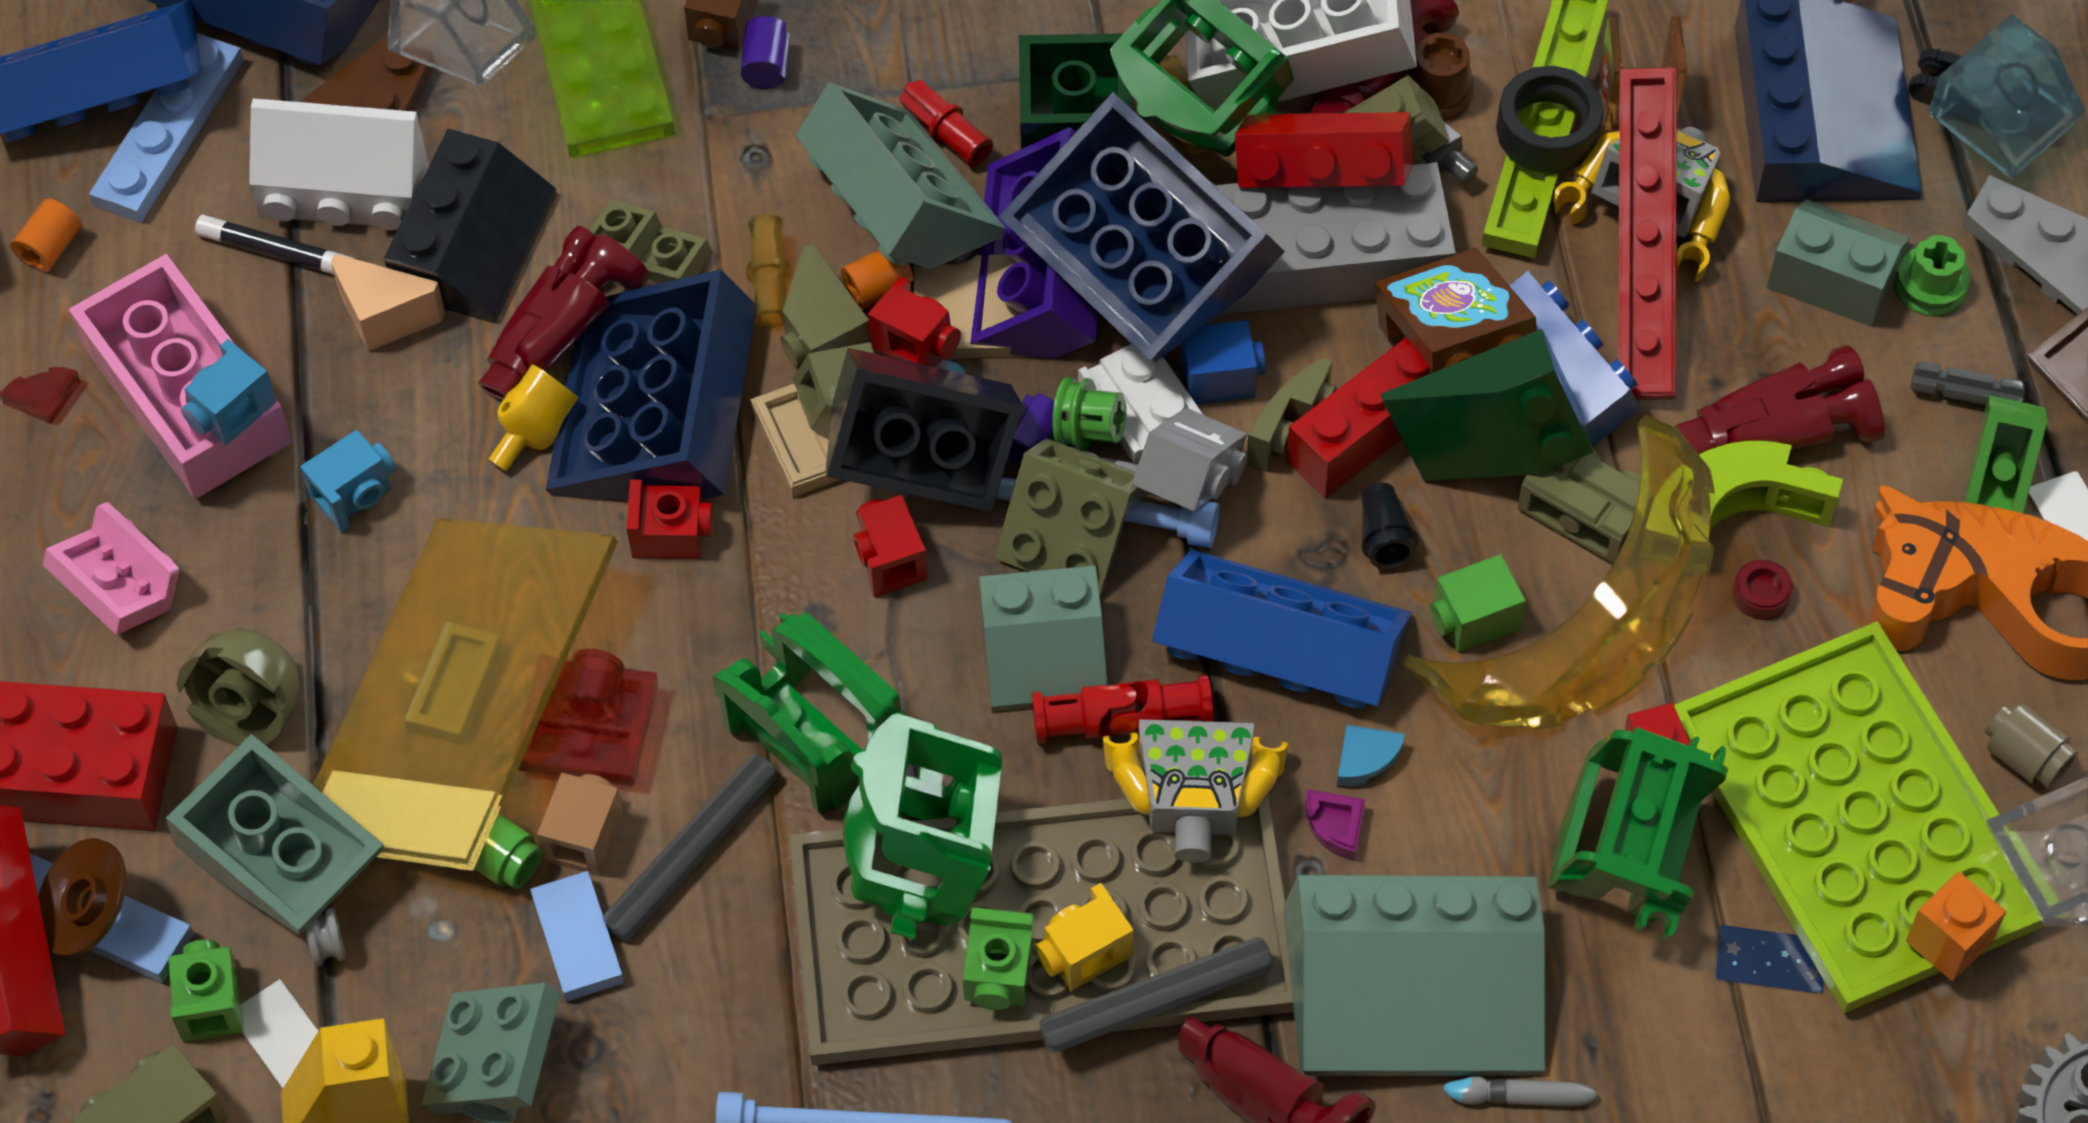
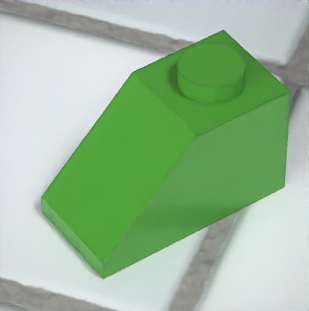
(2006, 454)

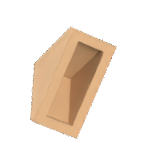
(386, 301)

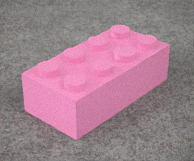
(149, 344)

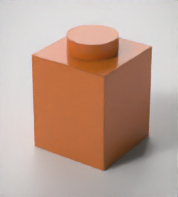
(1955, 926)

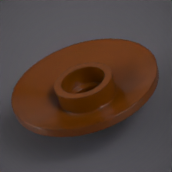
(82, 896)

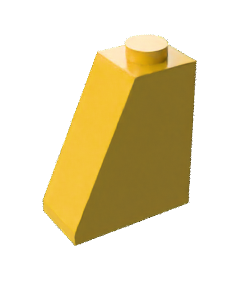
(348, 1078)

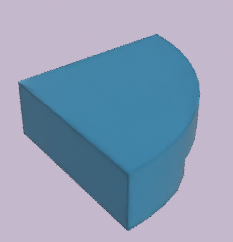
(1367, 754)

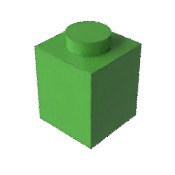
(1477, 604)

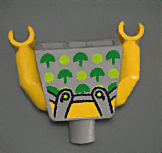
(1700, 190)
(1194, 778)

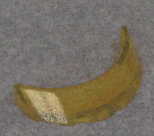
(1624, 624)

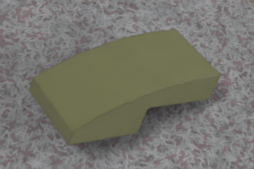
(663, 250)
(1289, 404)

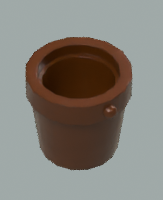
(1444, 73)

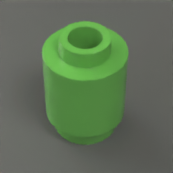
(509, 854)

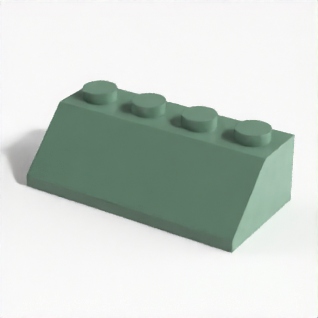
(895, 179)

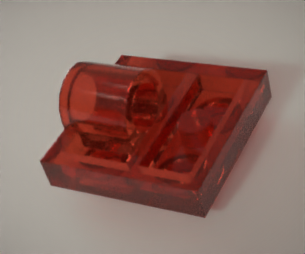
(594, 720)

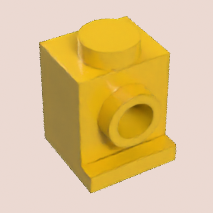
(1086, 940)

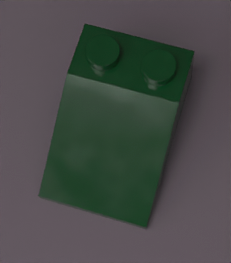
(1491, 414)

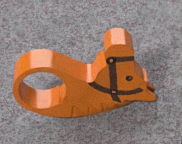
(1980, 557)

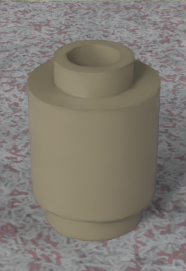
(2030, 745)

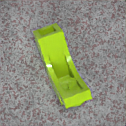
(1758, 478)

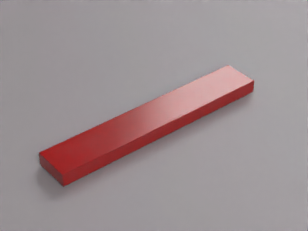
(1648, 230)

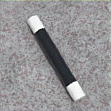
(265, 243)

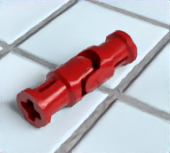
(1089, 713)

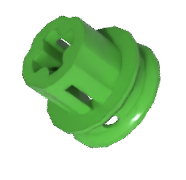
(1932, 289)
(1087, 400)

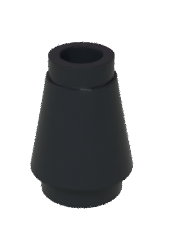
(1386, 529)

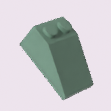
(271, 836)

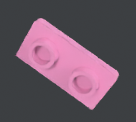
(115, 571)

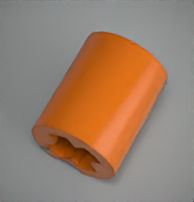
(46, 235)
(872, 277)

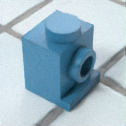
(228, 395)
(348, 477)

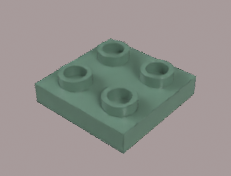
(491, 1052)

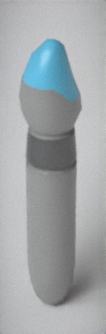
(1521, 1092)

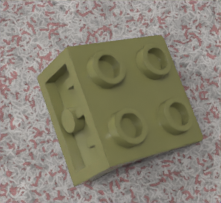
(1066, 511)

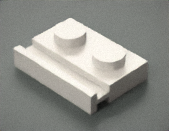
(1149, 391)

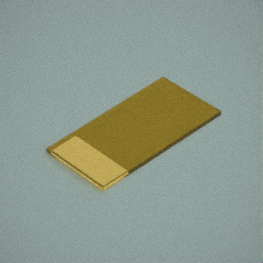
(461, 685)

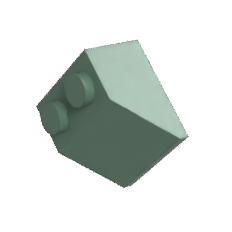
(1836, 261)
(1041, 634)

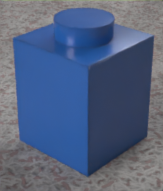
(1221, 363)

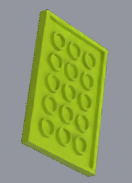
(1853, 807)

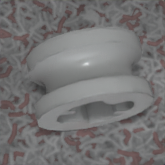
(325, 938)

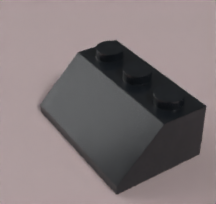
(472, 224)
(921, 430)

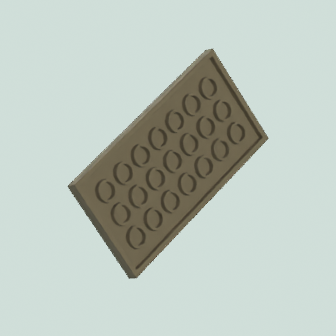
(905, 996)

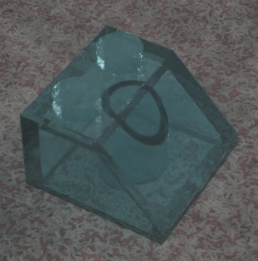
(2008, 97)

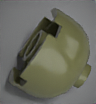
(240, 686)

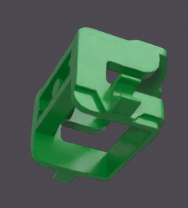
(1174, 105)
(792, 725)
(887, 792)
(1644, 825)

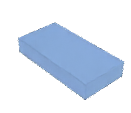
(577, 936)

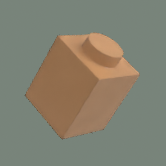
(580, 823)

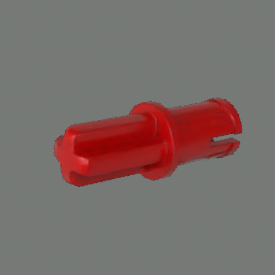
(946, 123)

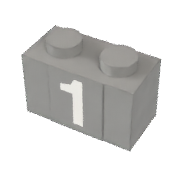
(1191, 459)

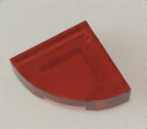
(42, 393)

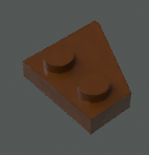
(375, 81)

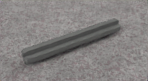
(689, 847)
(1156, 994)

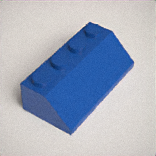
(98, 68)
(1281, 628)

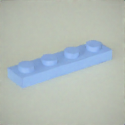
(164, 135)

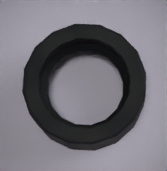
(1555, 86)

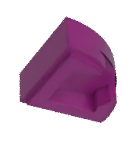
(1335, 821)

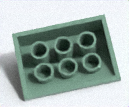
(1417, 975)

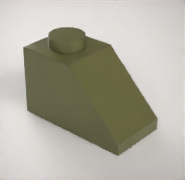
(820, 310)

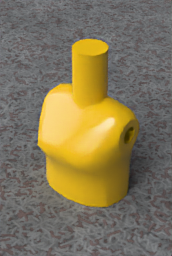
(531, 415)

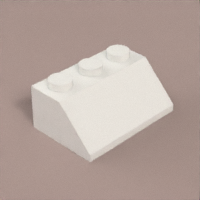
(334, 162)

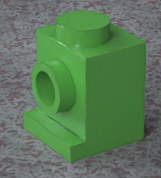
(999, 936)
(206, 1008)

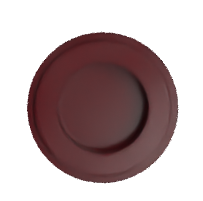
(1762, 589)

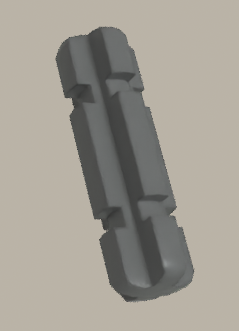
(1964, 384)

